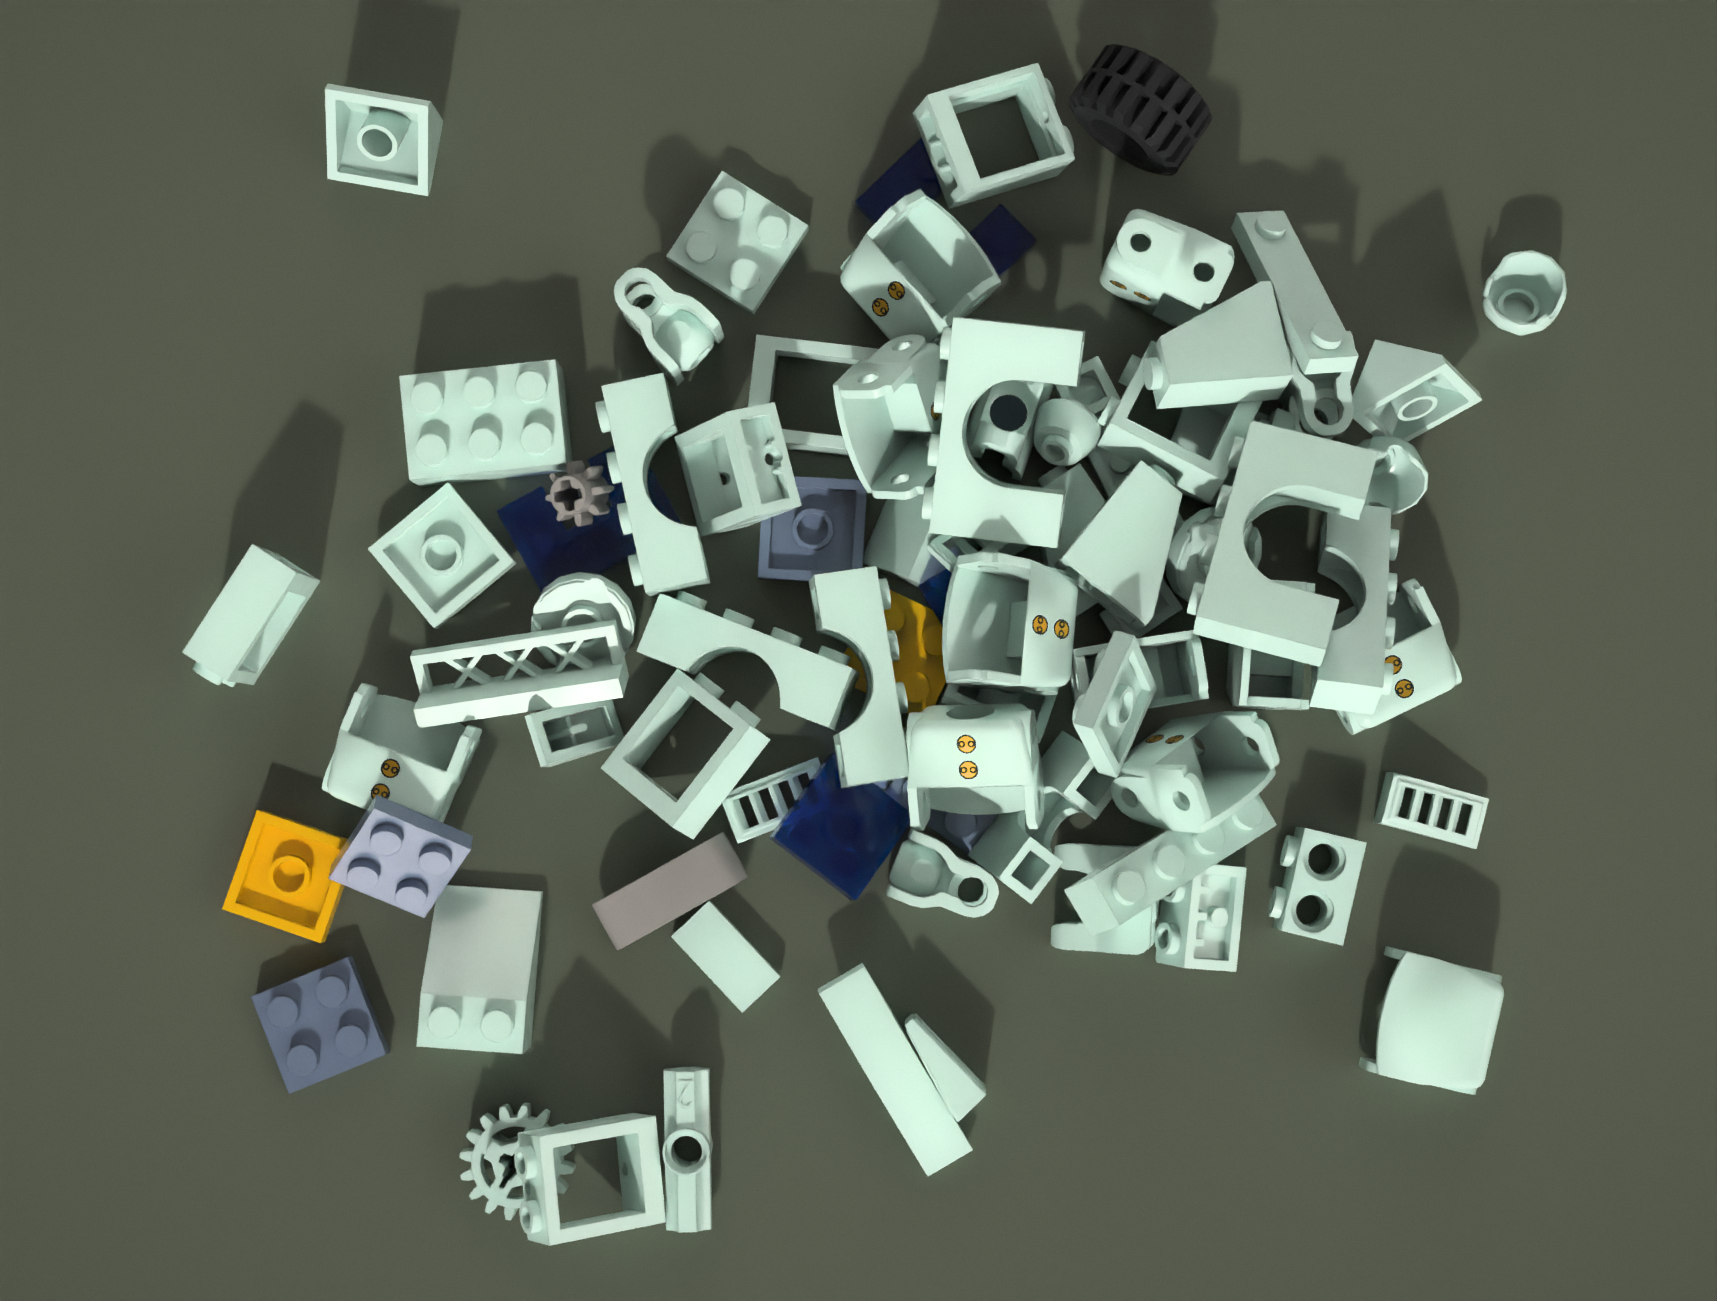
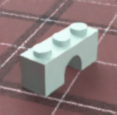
(1024, 855)

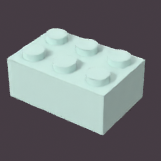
(485, 423)

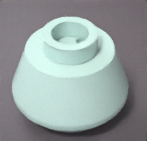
(1065, 431)

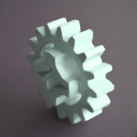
(497, 1151)

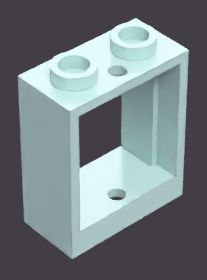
(949, 149)
(763, 380)
(1136, 443)
(737, 448)
(250, 618)
(717, 776)
(638, 1171)

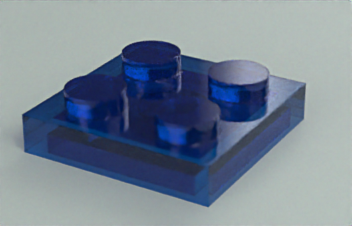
(841, 830)

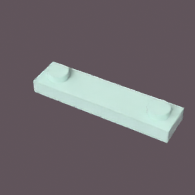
(1302, 302)

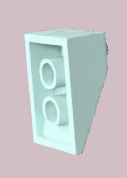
(481, 970)

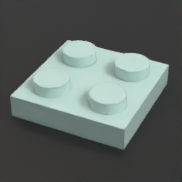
(737, 242)
(442, 556)
(1114, 703)

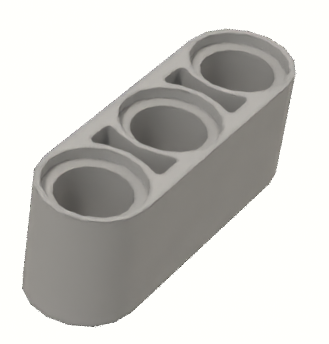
(670, 891)

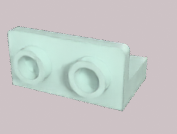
(1203, 921)

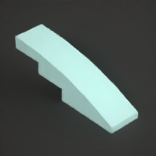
(894, 1069)

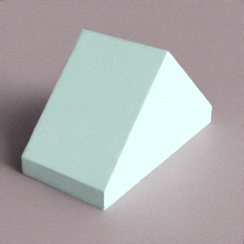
(574, 731)

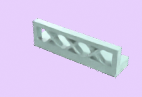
(524, 691)

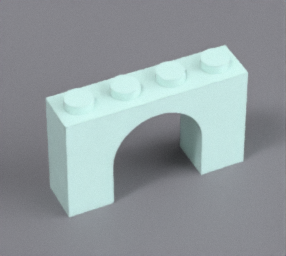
(1275, 471)
(964, 495)

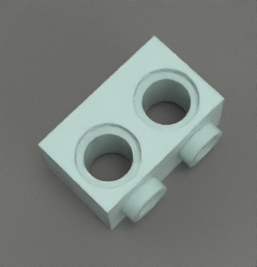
(1331, 888)

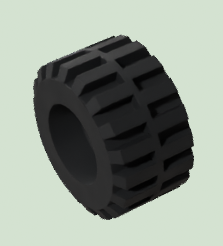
(1140, 109)

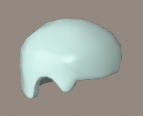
(1524, 292)
(1398, 474)

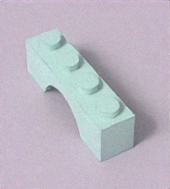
(640, 420)
(1358, 560)
(852, 609)
(690, 637)
(1160, 867)

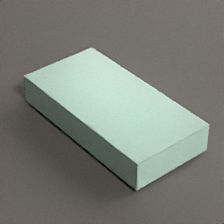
(726, 956)

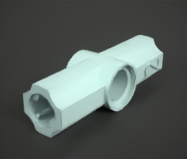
(687, 1182)

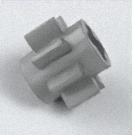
(565, 493)

